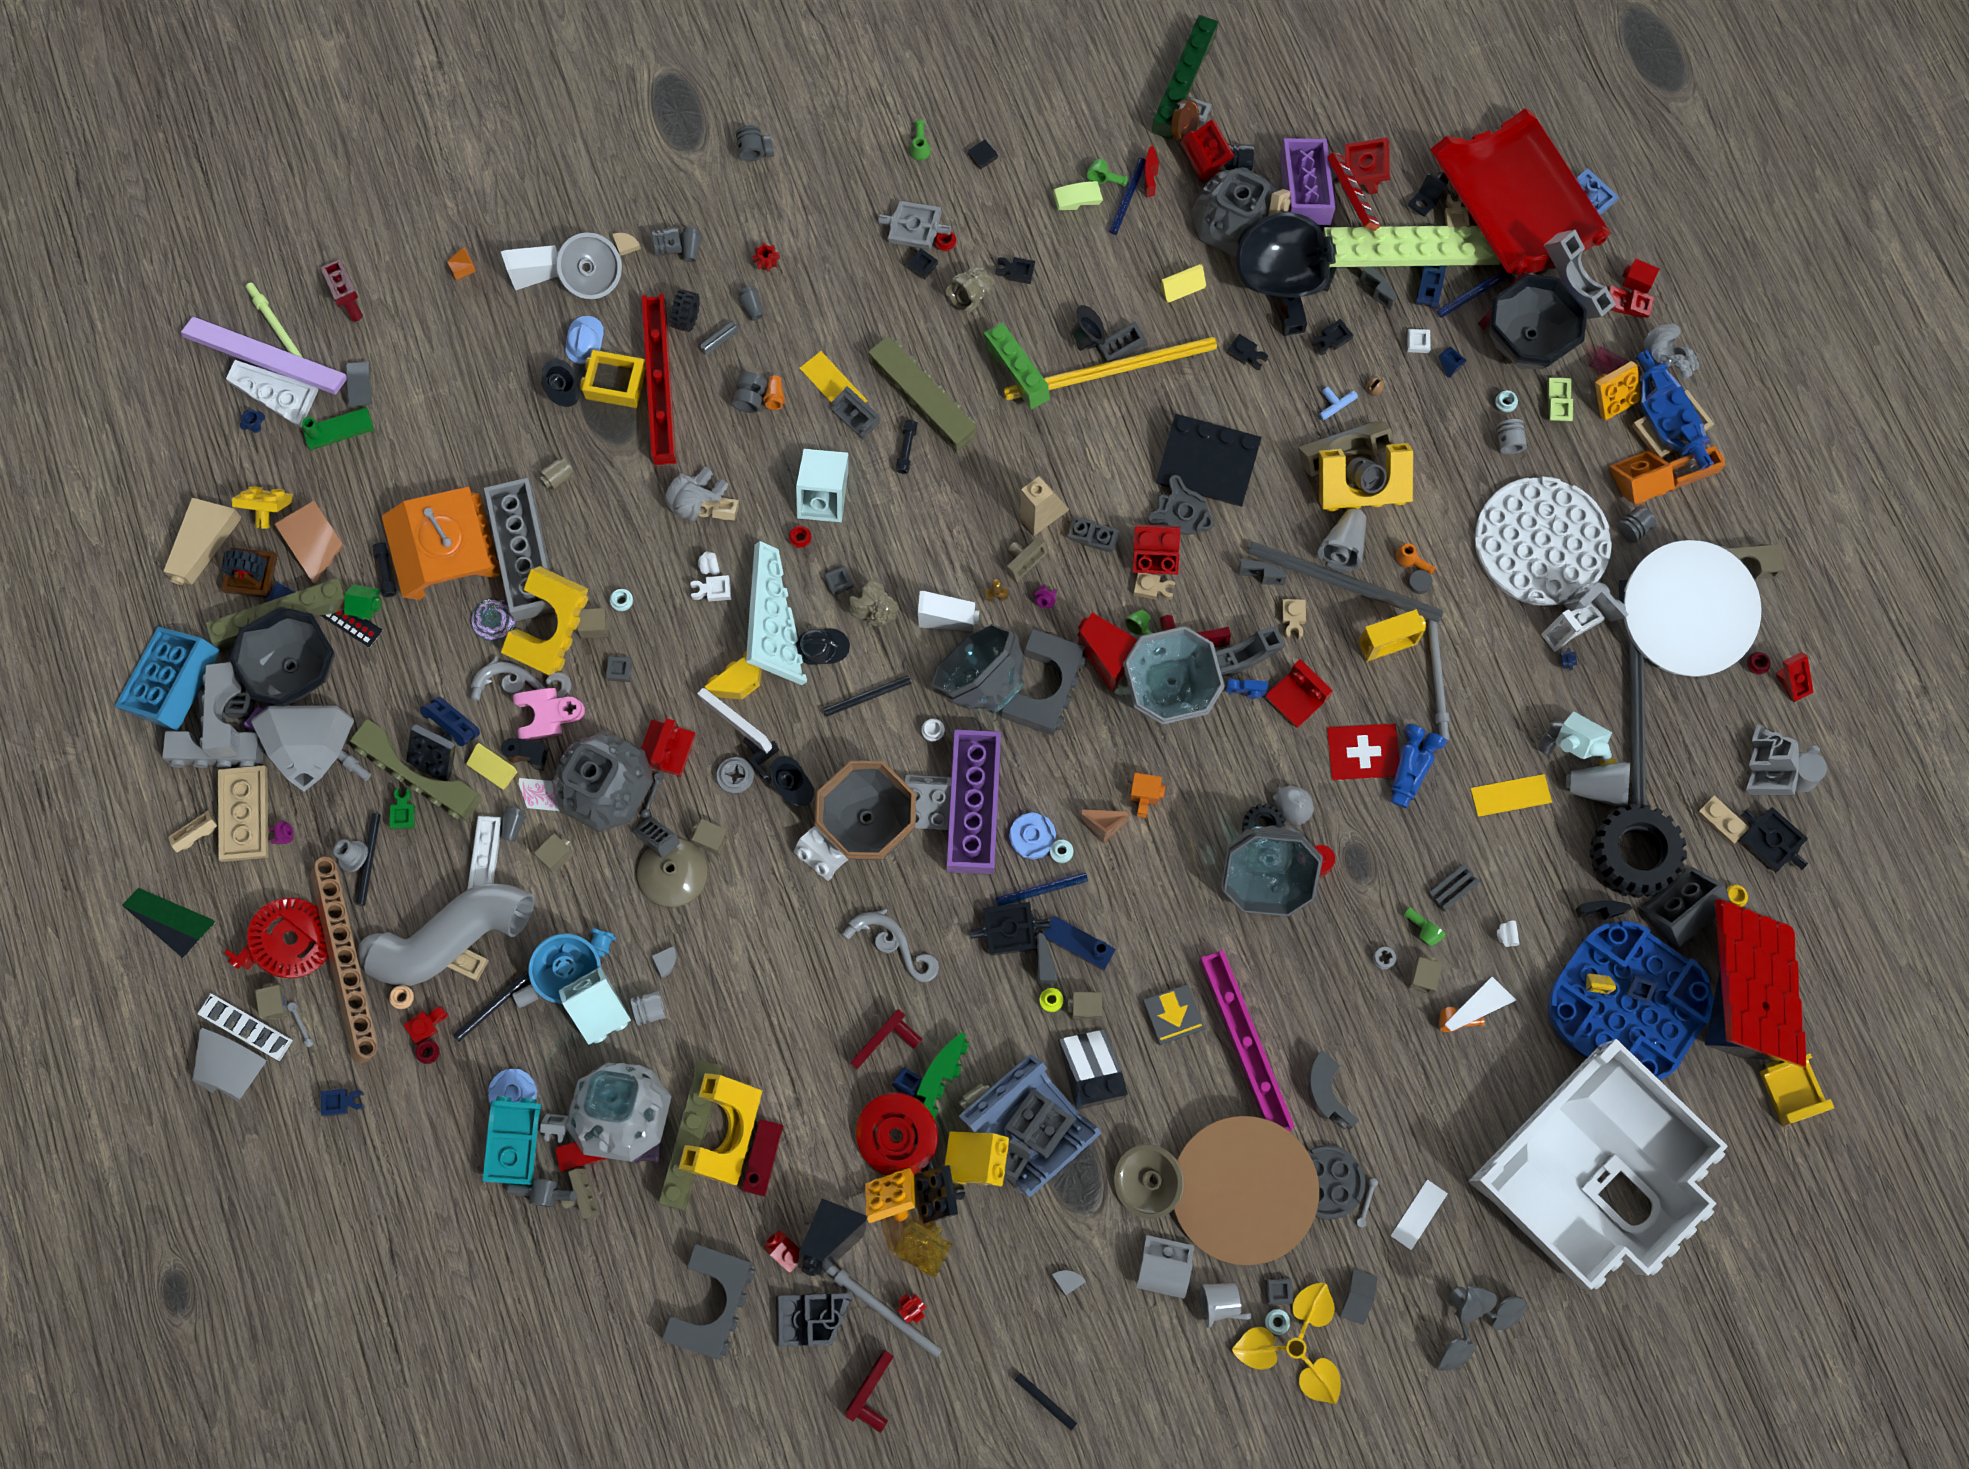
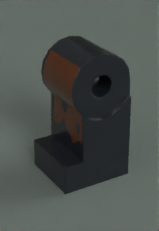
(1295, 316)
(524, 750)

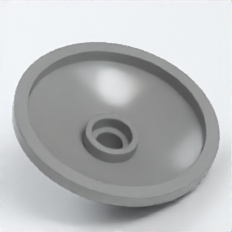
(603, 264)

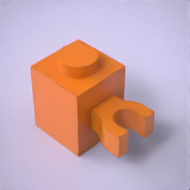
(1146, 790)

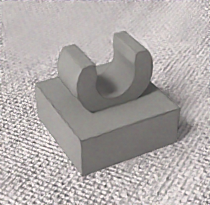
(554, 1125)

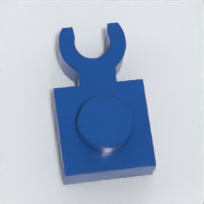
(1251, 688)

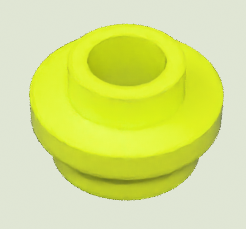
(1051, 1007)

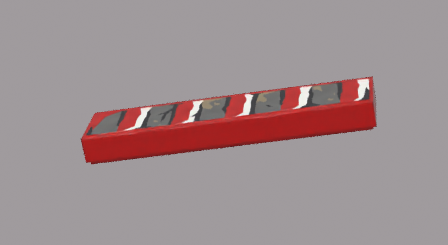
(1353, 191)

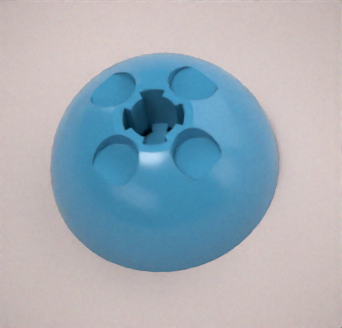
(548, 977)

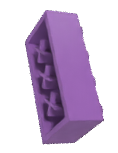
(1308, 177)

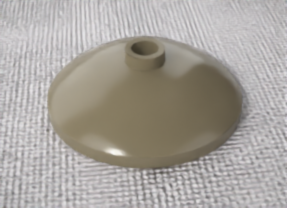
(676, 887)
(1136, 1186)

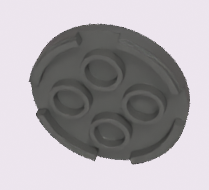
(1339, 1180)

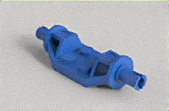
(1671, 411)

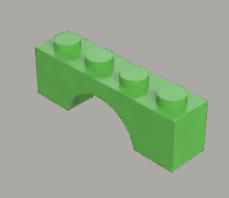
(1027, 378)

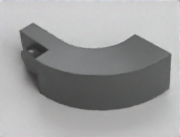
(1250, 652)
(1321, 1092)

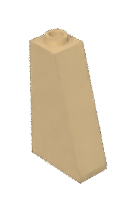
(1040, 506)
(199, 539)

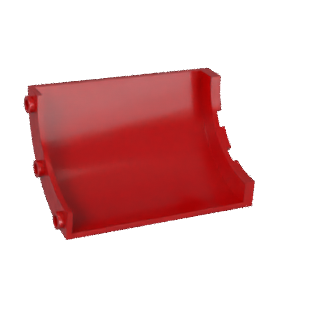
(1519, 192)

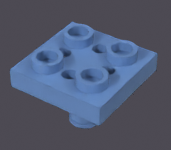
(1597, 191)

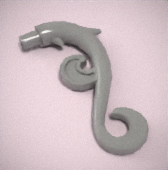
(511, 687)
(899, 940)

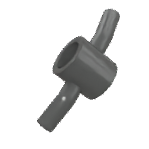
(542, 1192)

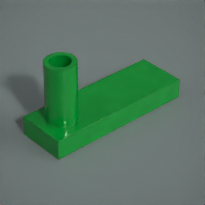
(336, 428)

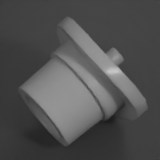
(350, 854)

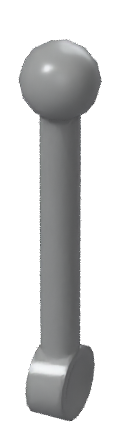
(428, 512)
(293, 1007)
(1361, 1222)

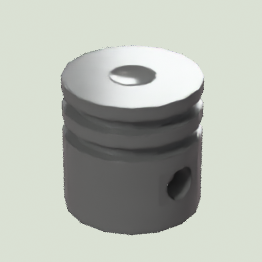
(750, 143)
(663, 245)
(1637, 524)

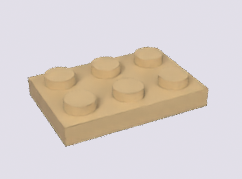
(1649, 437)

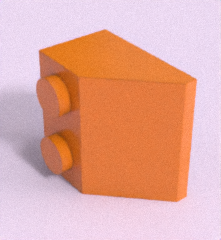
(1643, 477)

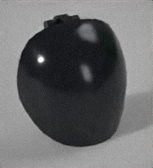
(1285, 256)

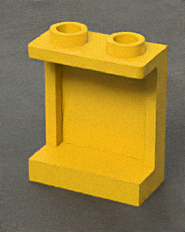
(1794, 1091)
(977, 1157)

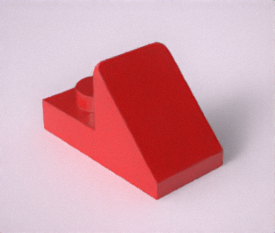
(1796, 677)

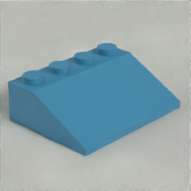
(167, 678)

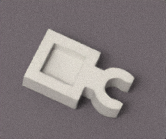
(715, 589)

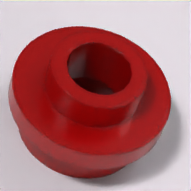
(945, 246)
(800, 530)

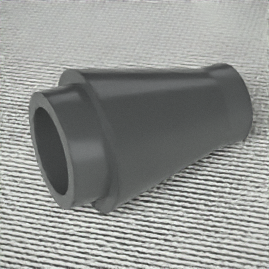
(690, 243)
(751, 302)
(512, 822)

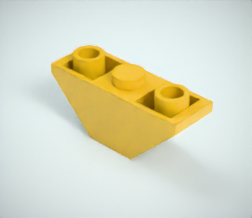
(736, 681)

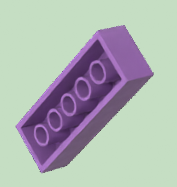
(974, 802)

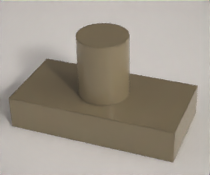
(1026, 557)
(585, 1195)

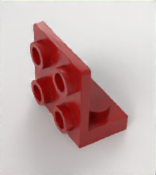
(1299, 694)

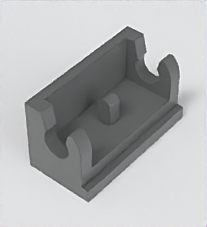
(855, 412)

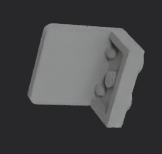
(1600, 596)

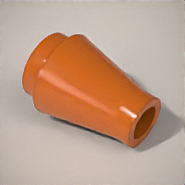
(774, 393)

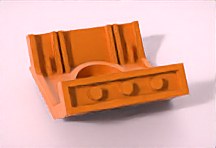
(418, 547)

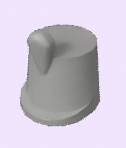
(1811, 769)
(1220, 1302)

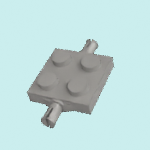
(914, 225)

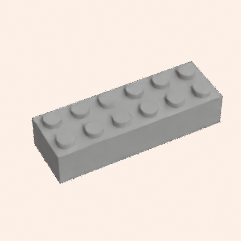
(518, 544)

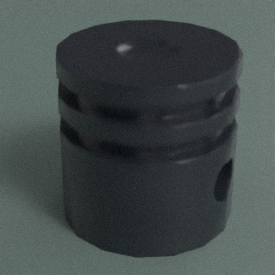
(1242, 157)

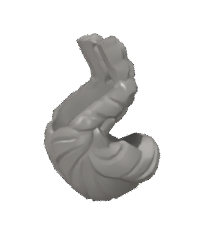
(1662, 351)
(686, 494)

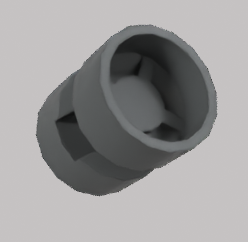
(749, 392)
(1366, 474)

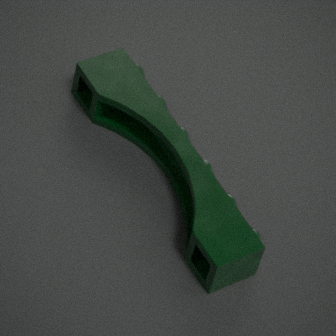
(1184, 75)

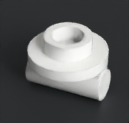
(708, 563)
(1508, 934)

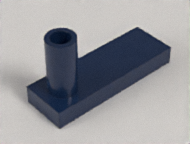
(1079, 943)

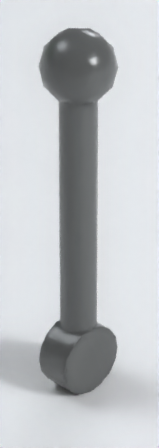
(658, 778)

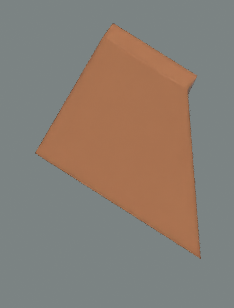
(1103, 822)

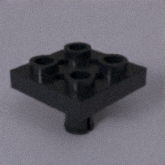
(431, 752)
(938, 1194)

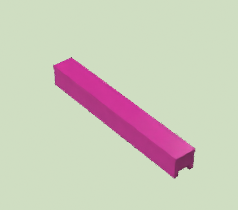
(1245, 1040)

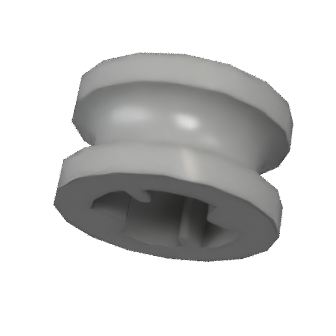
(1390, 962)

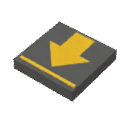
(1173, 1014)

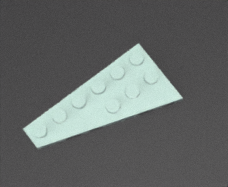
(771, 622)

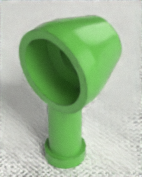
(923, 152)
(1099, 172)
(1138, 623)
(1430, 933)

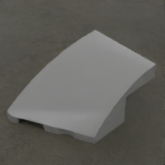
(1773, 764)
(224, 1065)

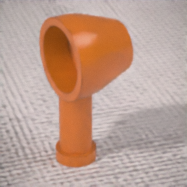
(1409, 560)
(1447, 1013)

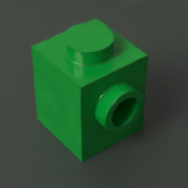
(362, 601)

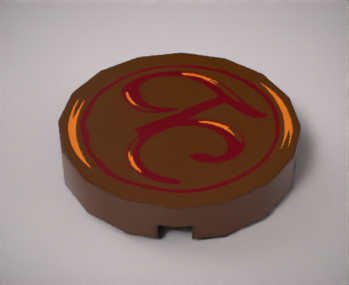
(1185, 119)

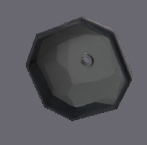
(1537, 307)
(273, 644)

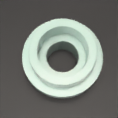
(1510, 397)
(621, 593)
(1061, 858)
(1284, 1318)

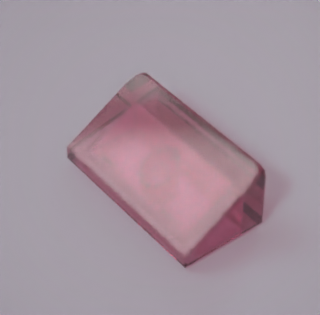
(1608, 361)

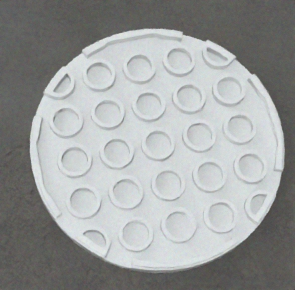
(1535, 561)
(1692, 608)

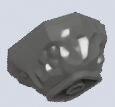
(1230, 207)
(615, 789)

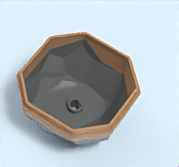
(865, 790)

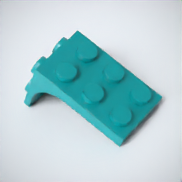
(511, 1141)

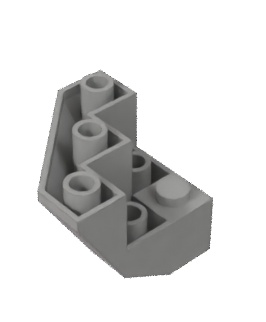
(303, 739)

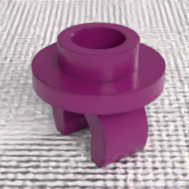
(1044, 597)
(283, 833)

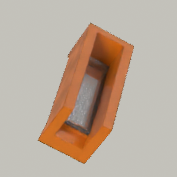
(1687, 470)

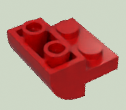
(1206, 150)
(1156, 549)

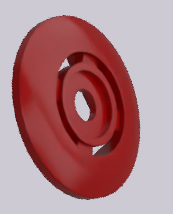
(273, 953)
(899, 1112)

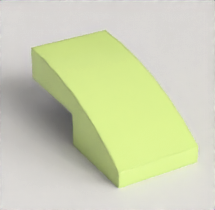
(1077, 194)
(1559, 399)

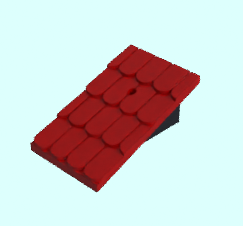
(1757, 989)

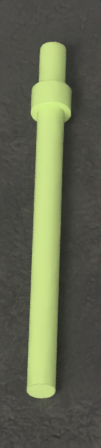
(262, 304)

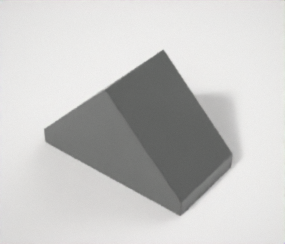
(1359, 1297)

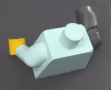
(1579, 737)

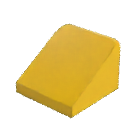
(1599, 984)

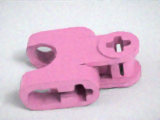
(549, 713)

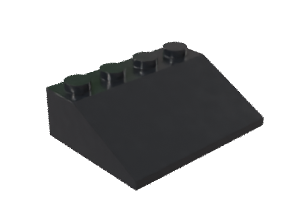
(1209, 459)

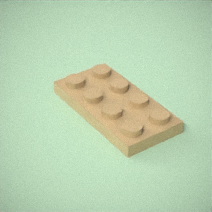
(243, 813)

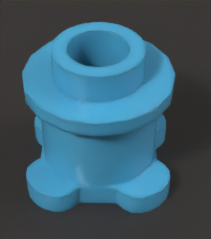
(601, 941)

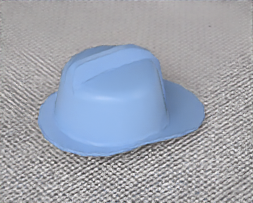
(583, 337)

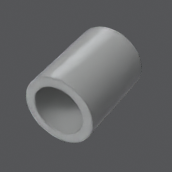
(525, 996)

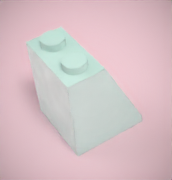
(822, 485)
(594, 1006)

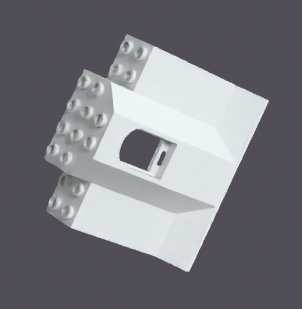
(1602, 1120)

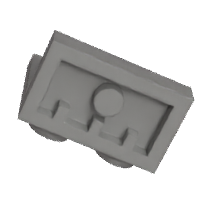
(932, 800)

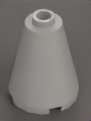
(1345, 542)
(1601, 783)

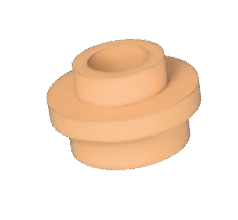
(396, 992)

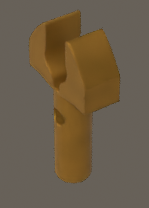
(996, 591)

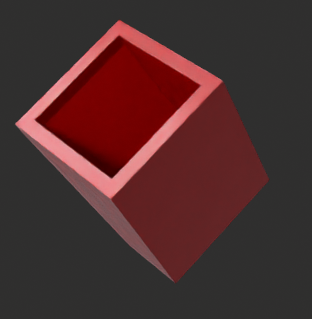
(1105, 648)

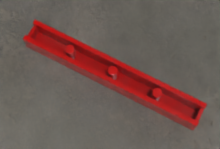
(659, 380)

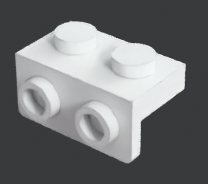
(819, 853)

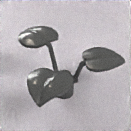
(1471, 1306)

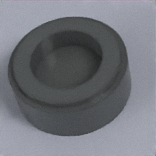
(768, 147)
(1420, 581)

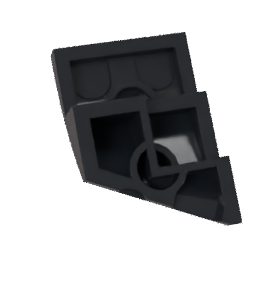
(810, 1318)

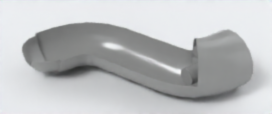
(446, 934)

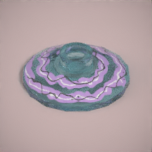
(494, 629)

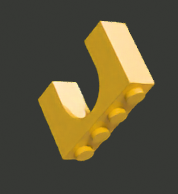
(1337, 494)
(567, 600)
(741, 1106)

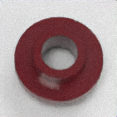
(1763, 659)
(422, 1046)

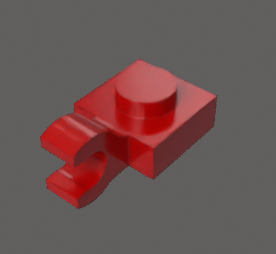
(423, 1026)

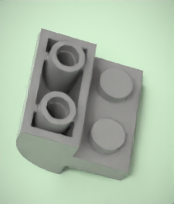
(1165, 1266)

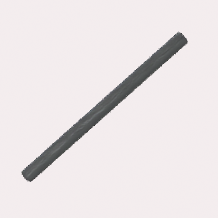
(1344, 581)
(1637, 726)

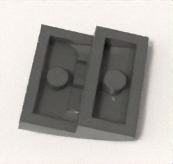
(1039, 1124)

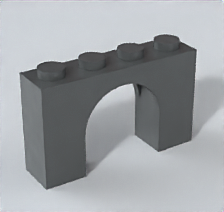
(1065, 659)
(713, 1338)

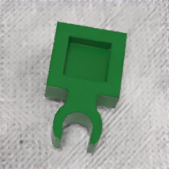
(403, 814)

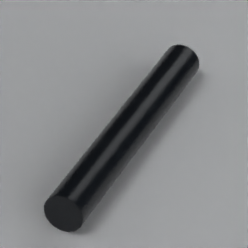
(1045, 1401)

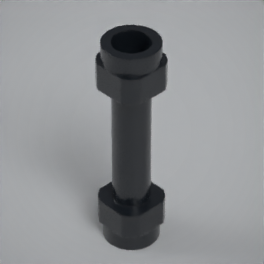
(903, 463)
(387, 586)

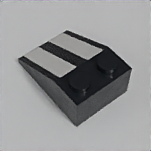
(1092, 1069)

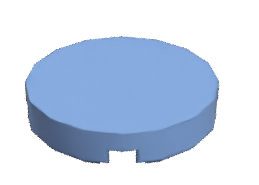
(1032, 835)
(512, 1084)

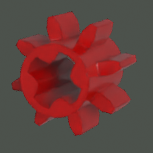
(766, 251)
(911, 1308)

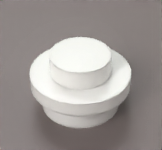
(933, 730)

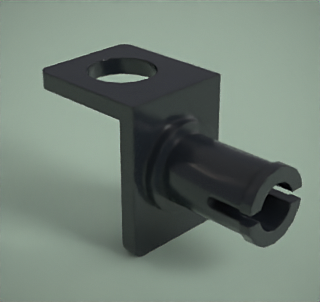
(1429, 193)
(760, 757)

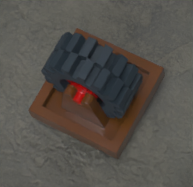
(248, 572)

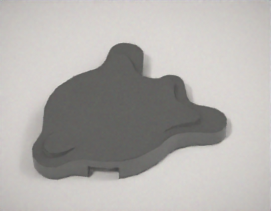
(1182, 509)

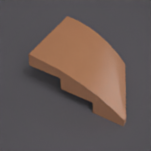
(310, 539)

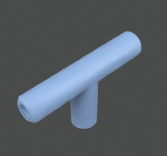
(1336, 404)

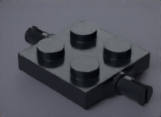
(1773, 839)
(1010, 928)

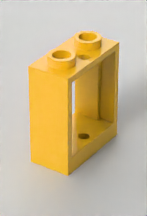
(628, 398)
(1392, 635)

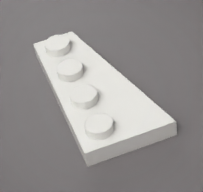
(277, 392)

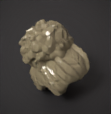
(969, 288)
(873, 604)

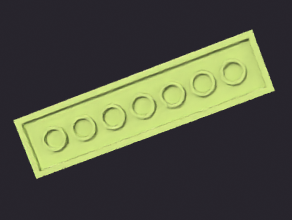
(1410, 246)

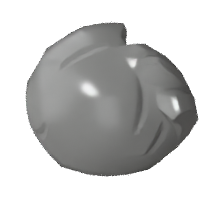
(1294, 804)

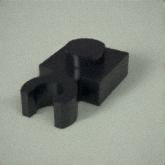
(1020, 270)
(1334, 335)
(1245, 350)

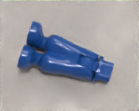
(1414, 763)

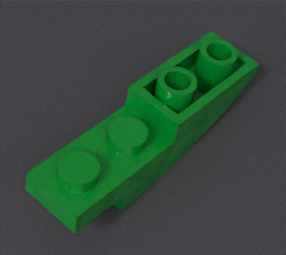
(942, 1069)

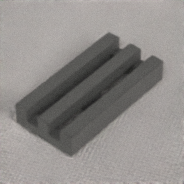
(1468, 875)

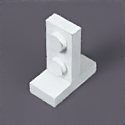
(1571, 624)

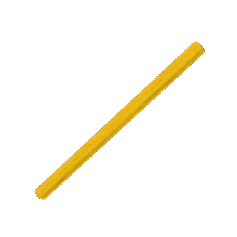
(1122, 365)

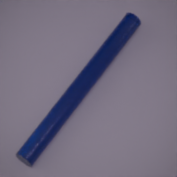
(1127, 196)
(1473, 293)
(1041, 889)

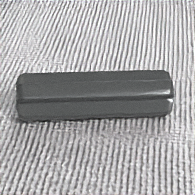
(718, 337)

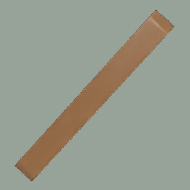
(342, 970)

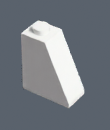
(530, 265)
(946, 612)

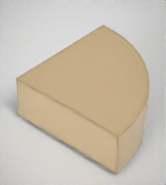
(626, 243)

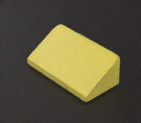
(1183, 283)
(491, 766)

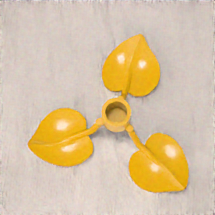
(1258, 1346)

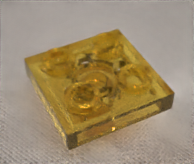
(923, 1247)

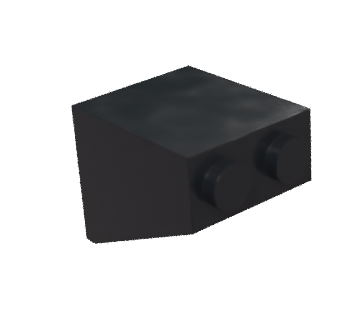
(830, 1237)

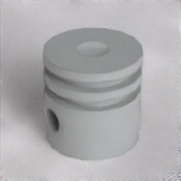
(1511, 436)
(648, 1008)

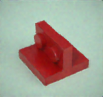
(1369, 162)
(667, 746)

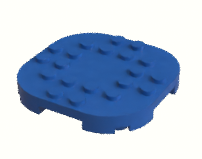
(1652, 1032)

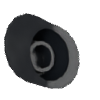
(1088, 329)
(560, 383)
(823, 646)
(790, 781)

